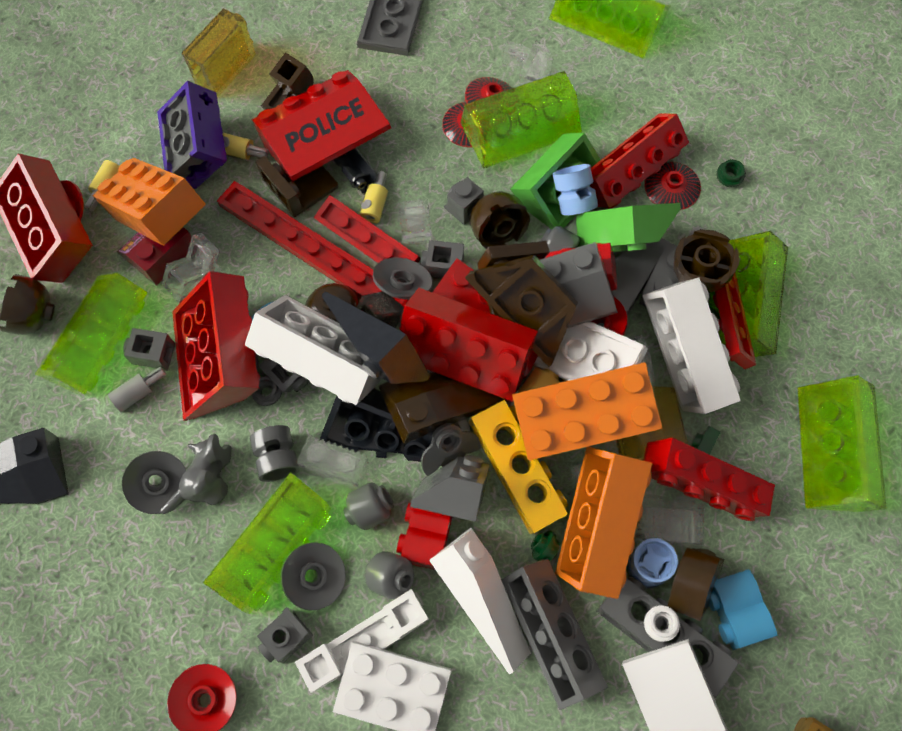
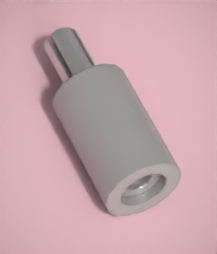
(134, 389)

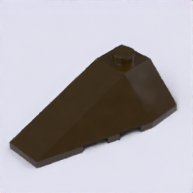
(426, 405)

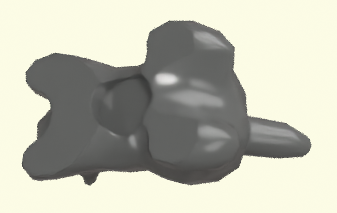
(202, 478)

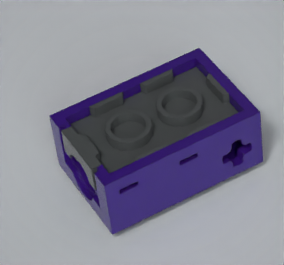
(192, 134)

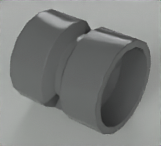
(274, 453)

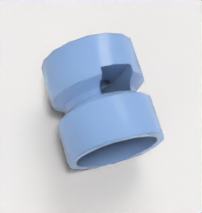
(575, 189)
(652, 562)

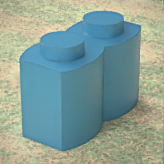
(741, 610)

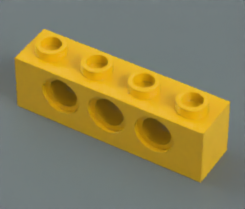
(534, 515)

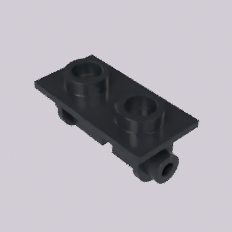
(356, 169)

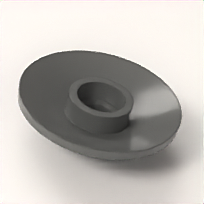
(401, 277)
(136, 484)
(328, 578)

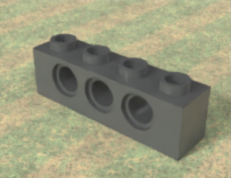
(554, 634)
(716, 662)

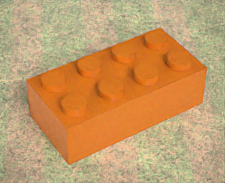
(149, 200)
(587, 411)
(603, 522)

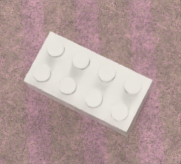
(692, 346)
(310, 347)

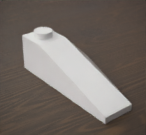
(478, 588)

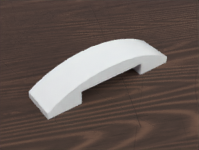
(379, 631)

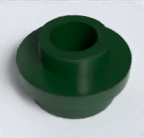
(734, 167)
(545, 546)

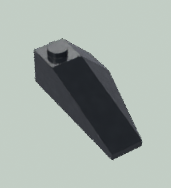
(381, 346)
(370, 428)
(32, 468)

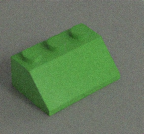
(537, 185)
(626, 225)

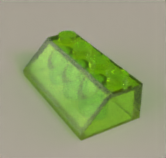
(621, 23)
(521, 119)
(761, 288)
(93, 333)
(841, 446)
(262, 548)

